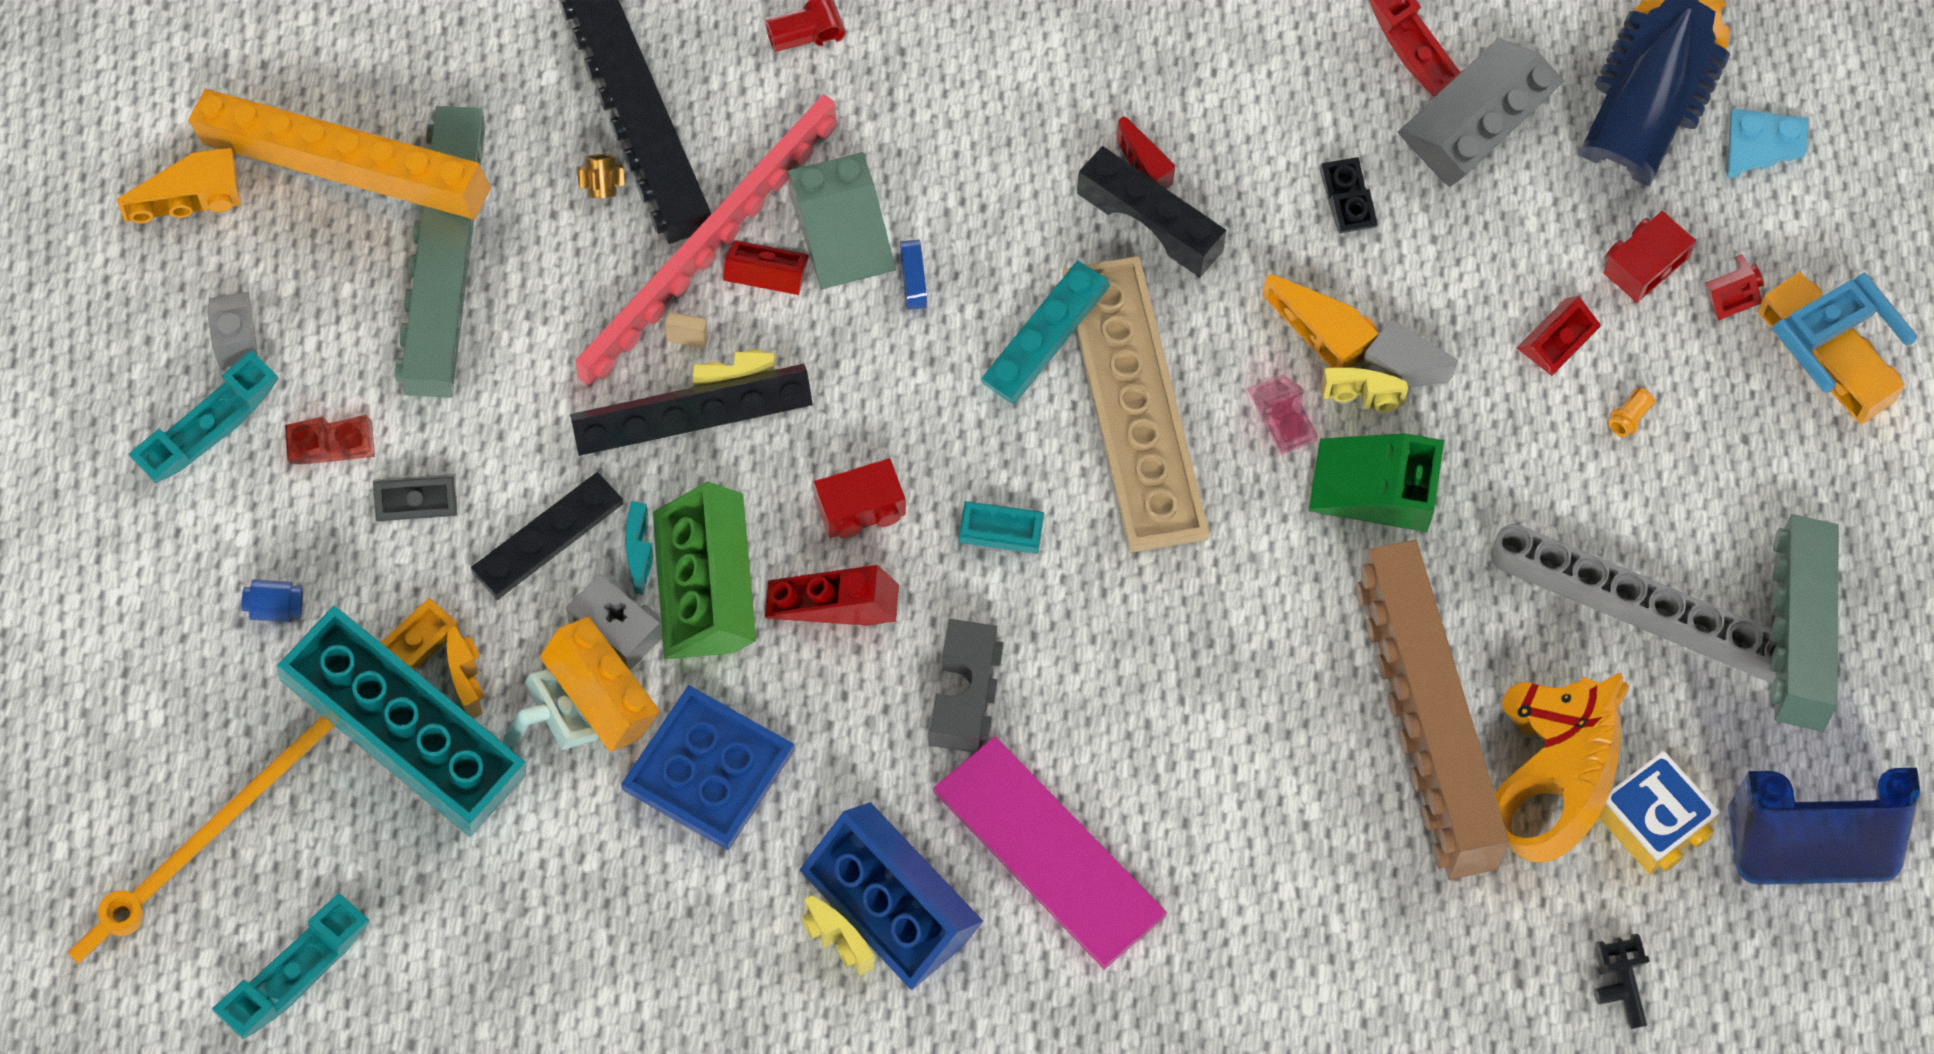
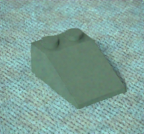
(841, 220)

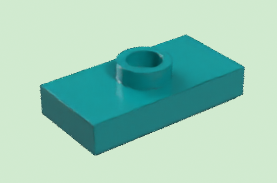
(1001, 527)

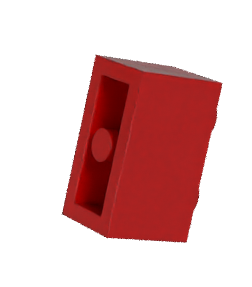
(1648, 256)
(860, 499)

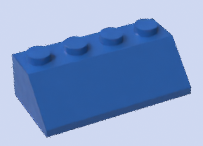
(890, 894)

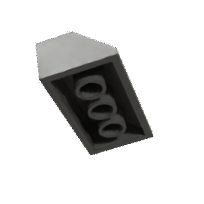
(1479, 109)

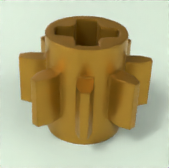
(601, 176)

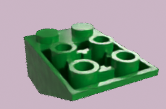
(1378, 479)

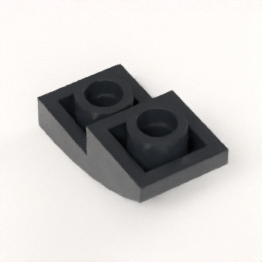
(1348, 196)

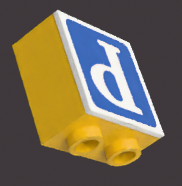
(1659, 814)

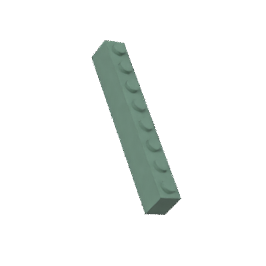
(439, 269)

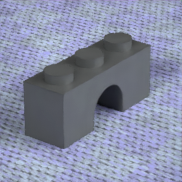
(960, 719)

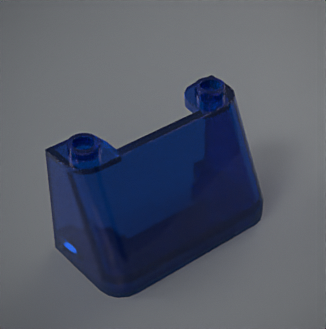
(1821, 839)

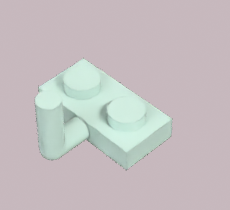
(556, 709)

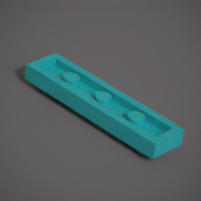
(1045, 332)

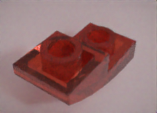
(322, 441)

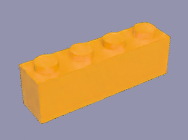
(1861, 377)

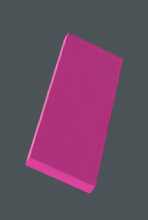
(1049, 852)

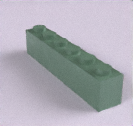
(1805, 623)

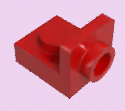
(1735, 290)

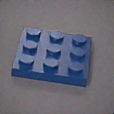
(708, 767)

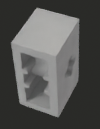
(609, 600)

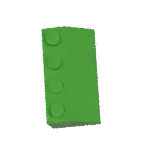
(704, 573)

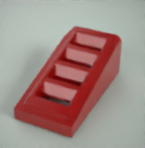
(1144, 153)

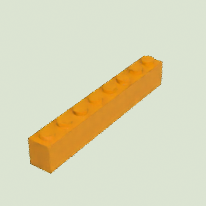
(341, 154)

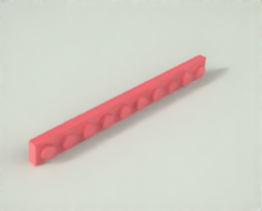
(700, 248)

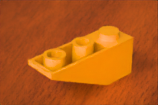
(193, 184)

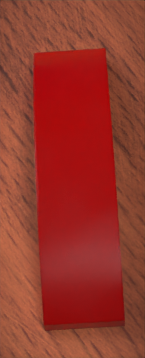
(1415, 43)

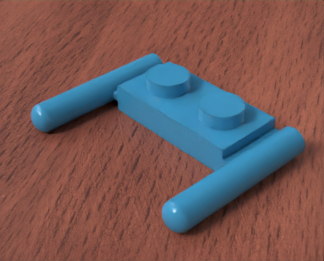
(1833, 316)

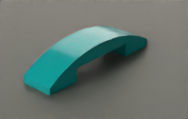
(209, 422)
(294, 970)

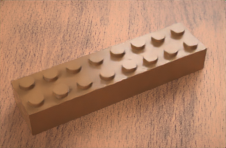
(1432, 711)

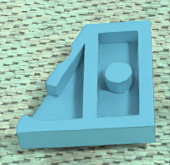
(1764, 140)

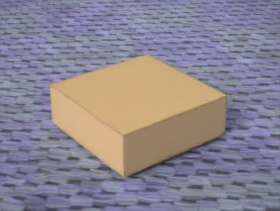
(686, 330)

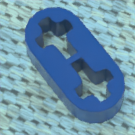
(913, 274)

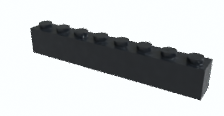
(638, 116)

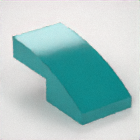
(638, 552)

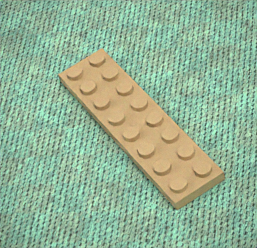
(1139, 414)

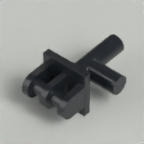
(1627, 987)

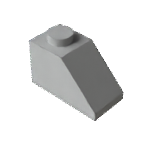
(231, 328)
(1408, 357)

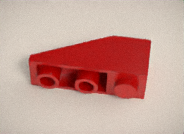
(838, 597)

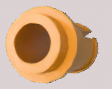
(1631, 412)

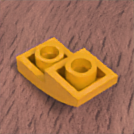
(462, 667)

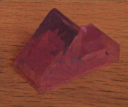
(1283, 414)

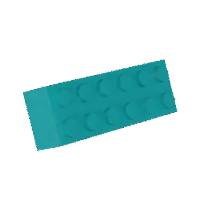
(401, 720)

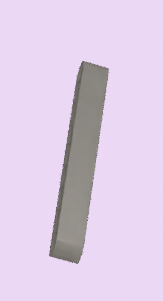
(1646, 597)

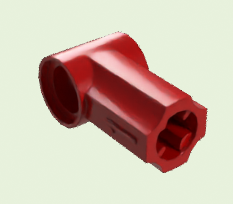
(814, 23)

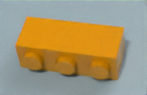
(599, 684)

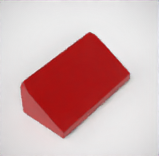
(765, 267)
(1560, 334)

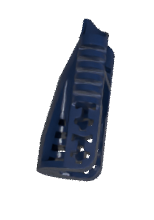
(1654, 85)

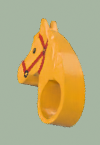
(1578, 760)

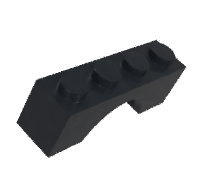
(1183, 230)

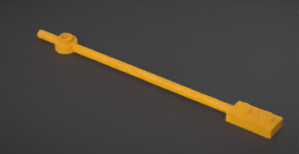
(411, 641)

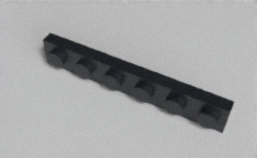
(691, 409)

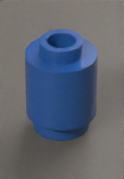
(272, 600)

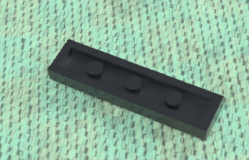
(547, 535)

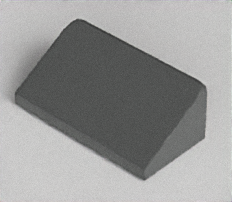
(415, 497)

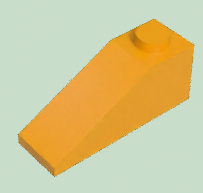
(1327, 325)

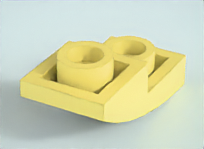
(745, 364)
(1377, 388)
(831, 927)

